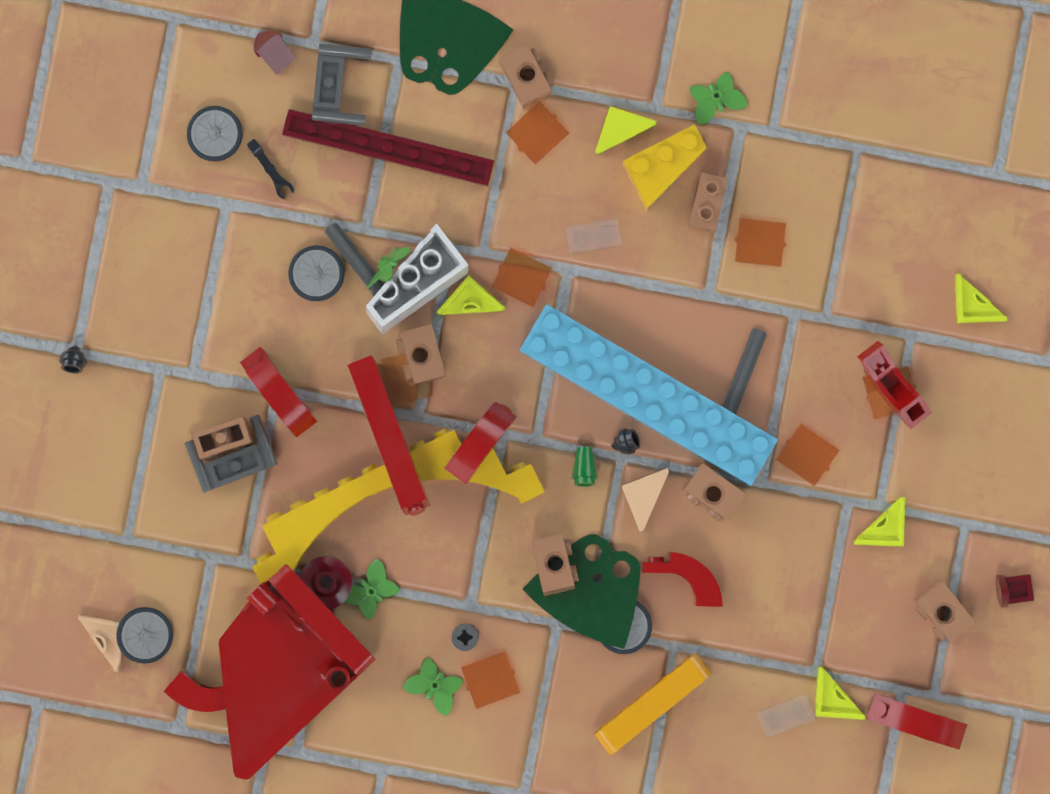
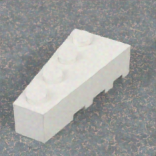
(417, 281)

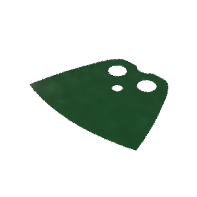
(462, 29)
(594, 609)

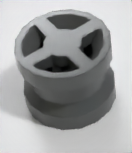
(467, 634)

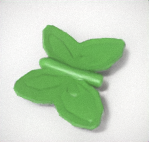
(716, 95)
(387, 263)
(373, 590)
(435, 685)

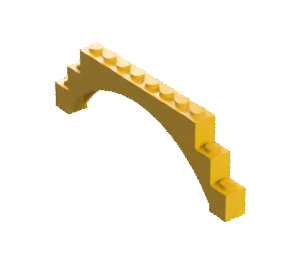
(297, 530)

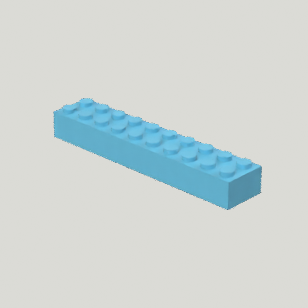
(648, 395)

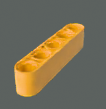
(652, 703)

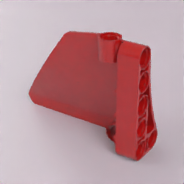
(281, 666)

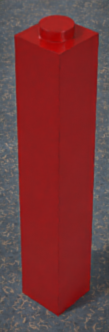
(389, 436)

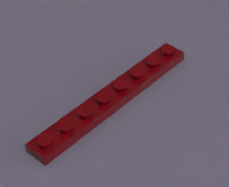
(389, 148)

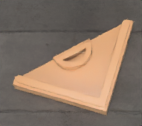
(643, 495)
(104, 636)

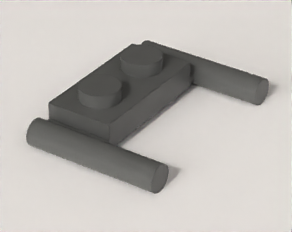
(329, 83)
(235, 465)

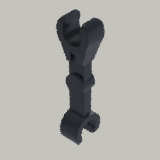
(269, 168)

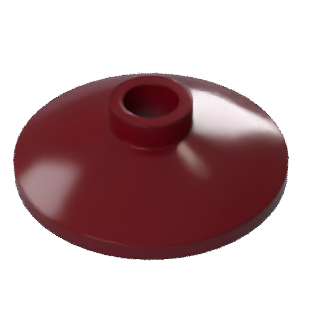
(336, 571)

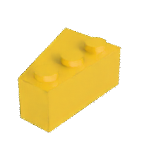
(662, 164)

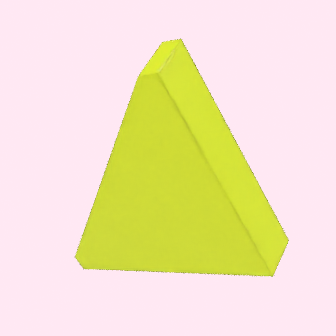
(621, 127)
(470, 298)
(973, 305)
(887, 528)
(832, 700)

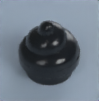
(73, 360)
(626, 441)

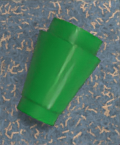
(584, 468)

